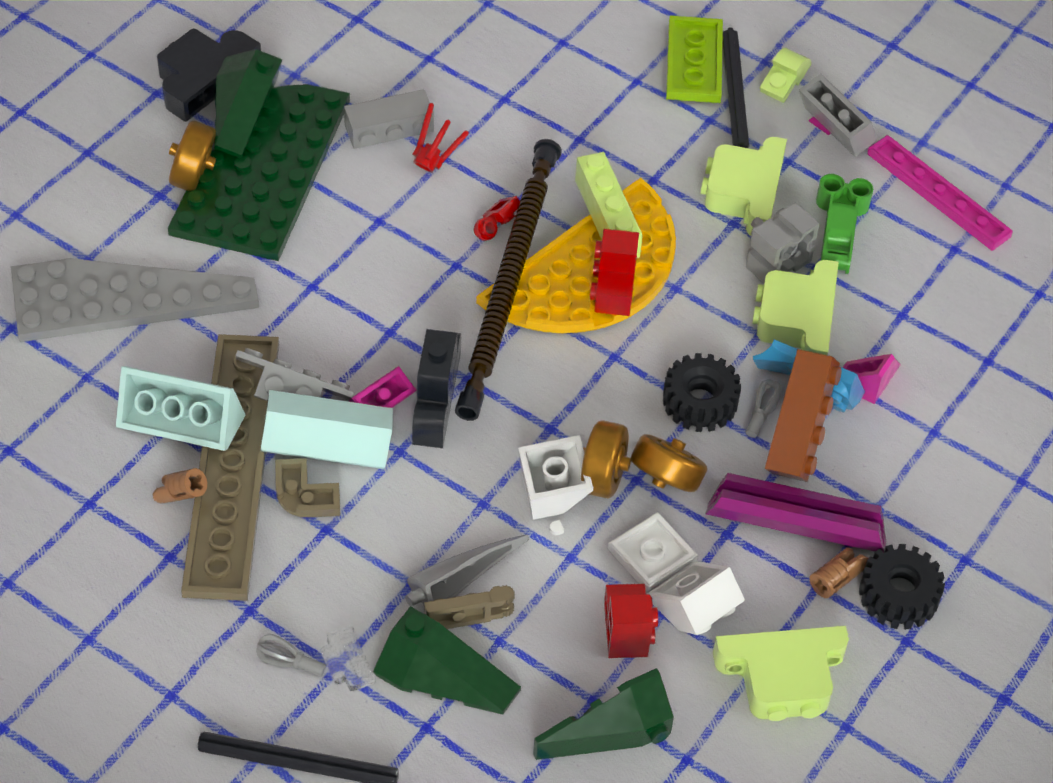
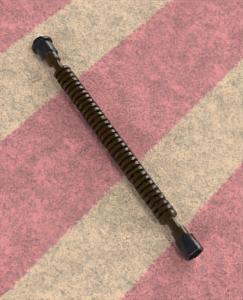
(507, 280)

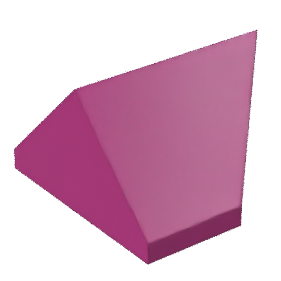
(874, 374)

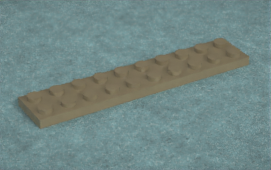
(227, 513)

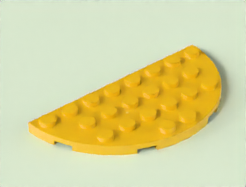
(559, 276)

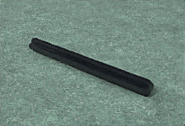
(735, 88)
(296, 759)

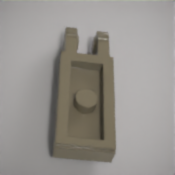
(472, 607)

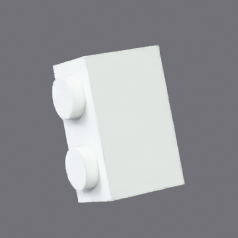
(554, 476)
(697, 596)

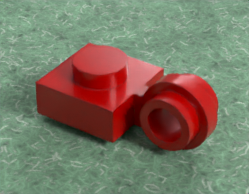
(501, 212)

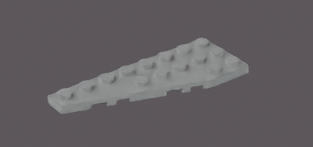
(97, 296)

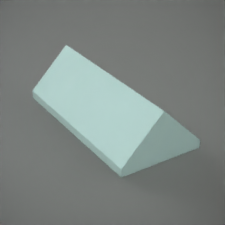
(178, 408)
(327, 429)

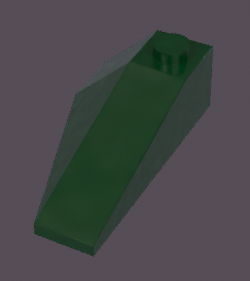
(241, 95)
(436, 662)
(625, 721)

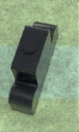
(191, 69)
(435, 387)

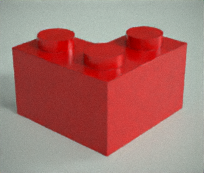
(614, 272)
(629, 620)

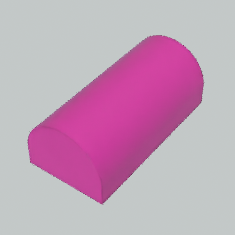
(387, 390)

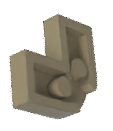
(303, 498)

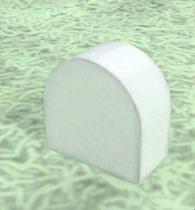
(556, 528)

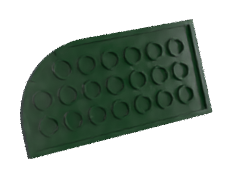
(258, 198)

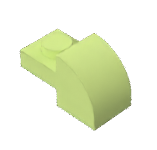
(785, 73)

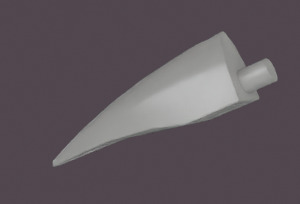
(456, 573)

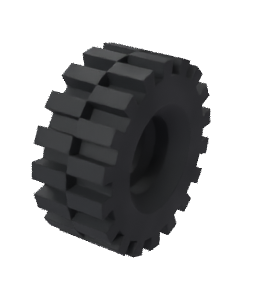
(703, 375)
(898, 605)

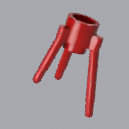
(428, 156)

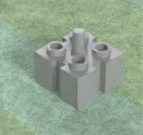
(782, 242)

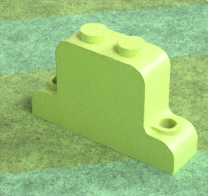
(744, 180)
(797, 307)
(784, 669)

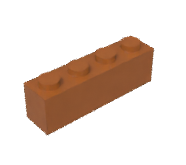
(803, 415)

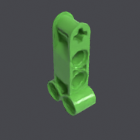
(843, 206)

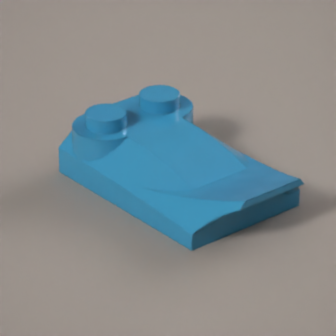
(780, 359)

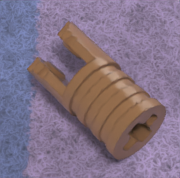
(181, 486)
(837, 572)

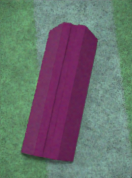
(799, 512)

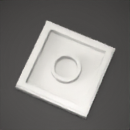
(652, 551)

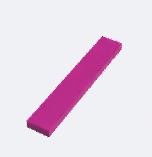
(940, 192)

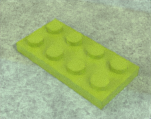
(694, 59)

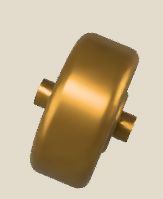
(192, 155)
(606, 457)
(668, 463)

